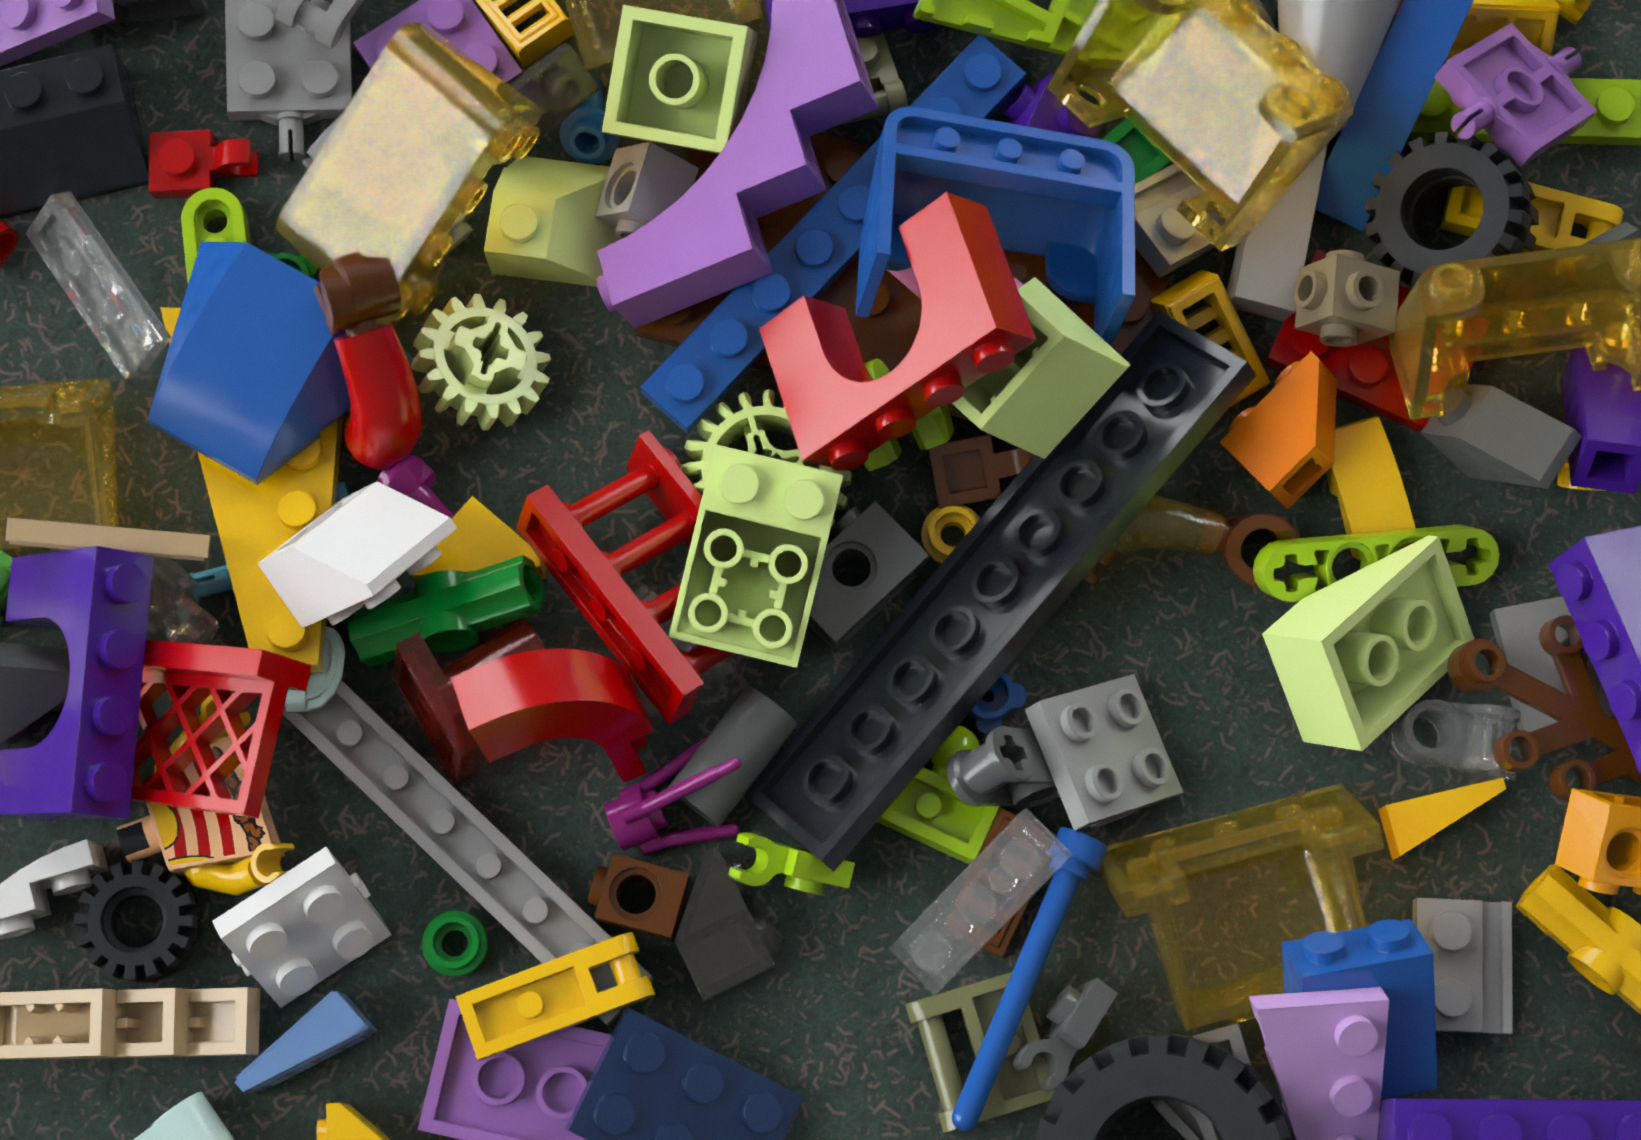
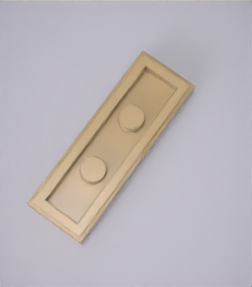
(75, 535)

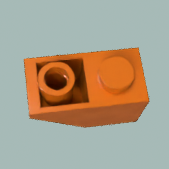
(1290, 431)

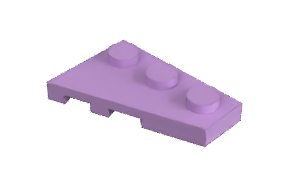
(1327, 1059)

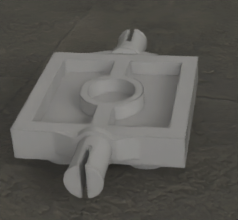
(283, 72)

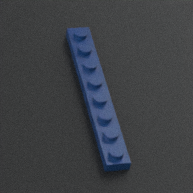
(811, 253)

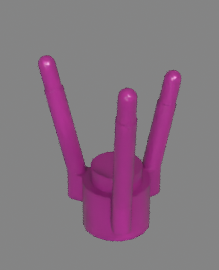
(641, 812)

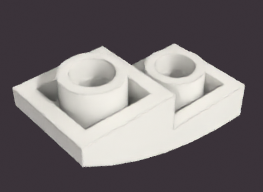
(64, 870)

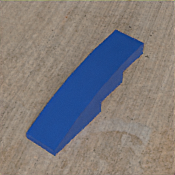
(1388, 105)

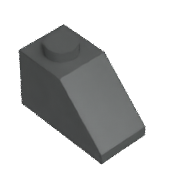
(1500, 437)

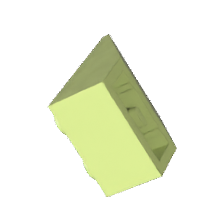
(755, 556)

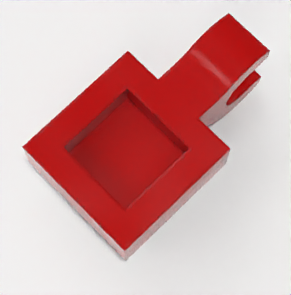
(192, 162)

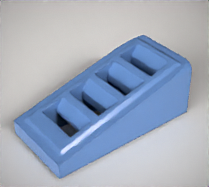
(318, 1035)

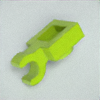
(801, 867)

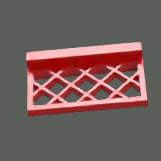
(216, 672)

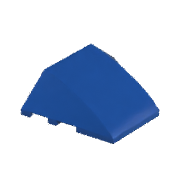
(249, 363)

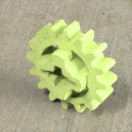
(453, 362)

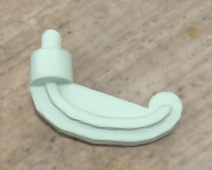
(322, 685)

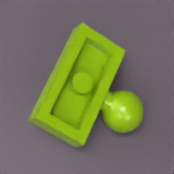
(934, 812)

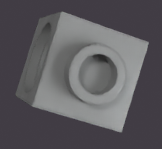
(642, 186)

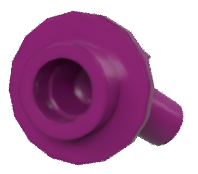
(414, 480)

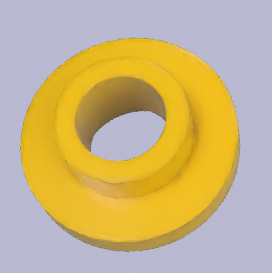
(939, 519)

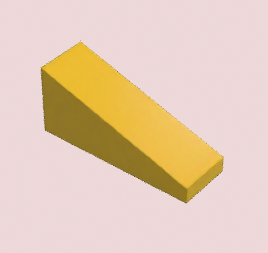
(1419, 818)

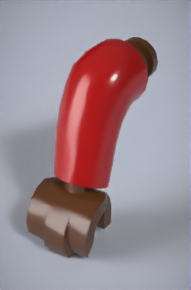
(377, 373)

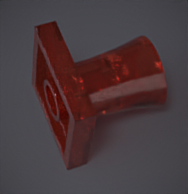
(434, 698)

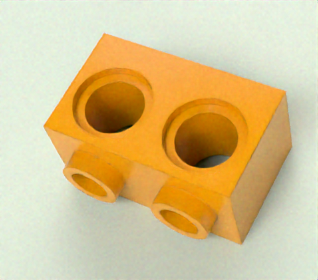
(1602, 841)

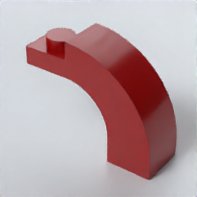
(553, 697)

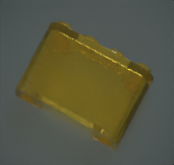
(1212, 94)
(408, 161)

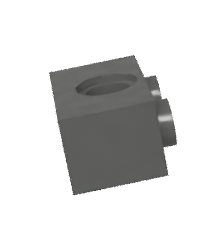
(892, 565)

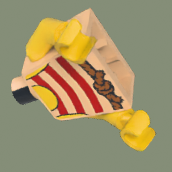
(209, 847)

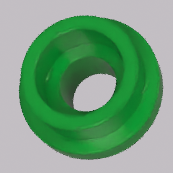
(440, 929)

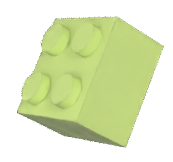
(678, 79)

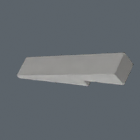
(1271, 256)

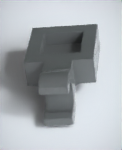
(1075, 1018)

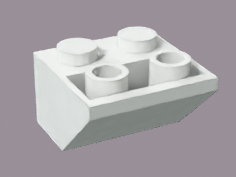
(355, 554)

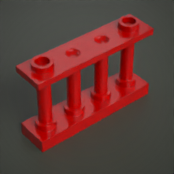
(594, 576)

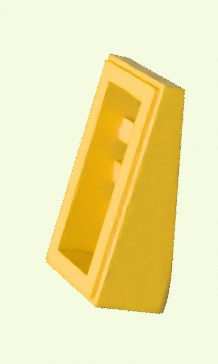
(534, 40)
(1218, 307)

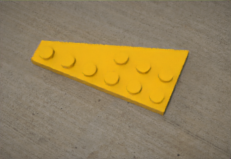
(259, 520)

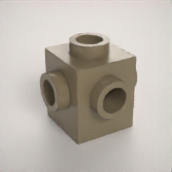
(1346, 299)

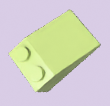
(1369, 645)

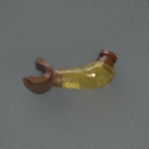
(1194, 529)

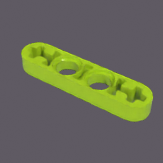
(1371, 548)

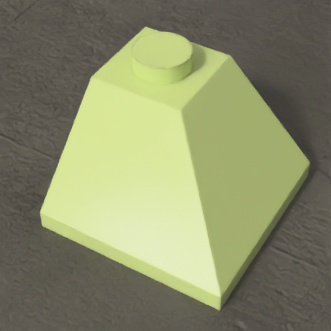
(546, 221)

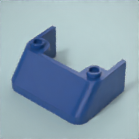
(1042, 190)

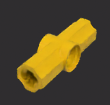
(1599, 939)

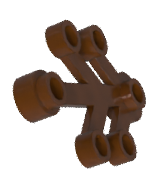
(1577, 710)

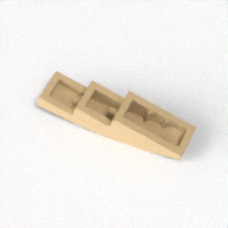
(129, 1023)

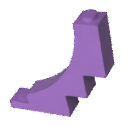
(712, 232)

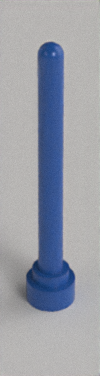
(1086, 859)

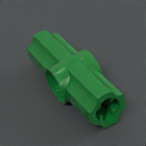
(449, 609)

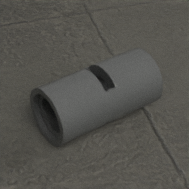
(750, 731)

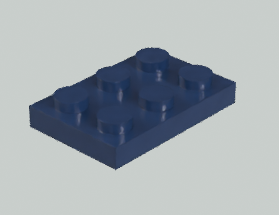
(672, 1088)

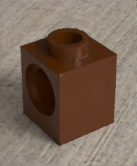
(661, 918)

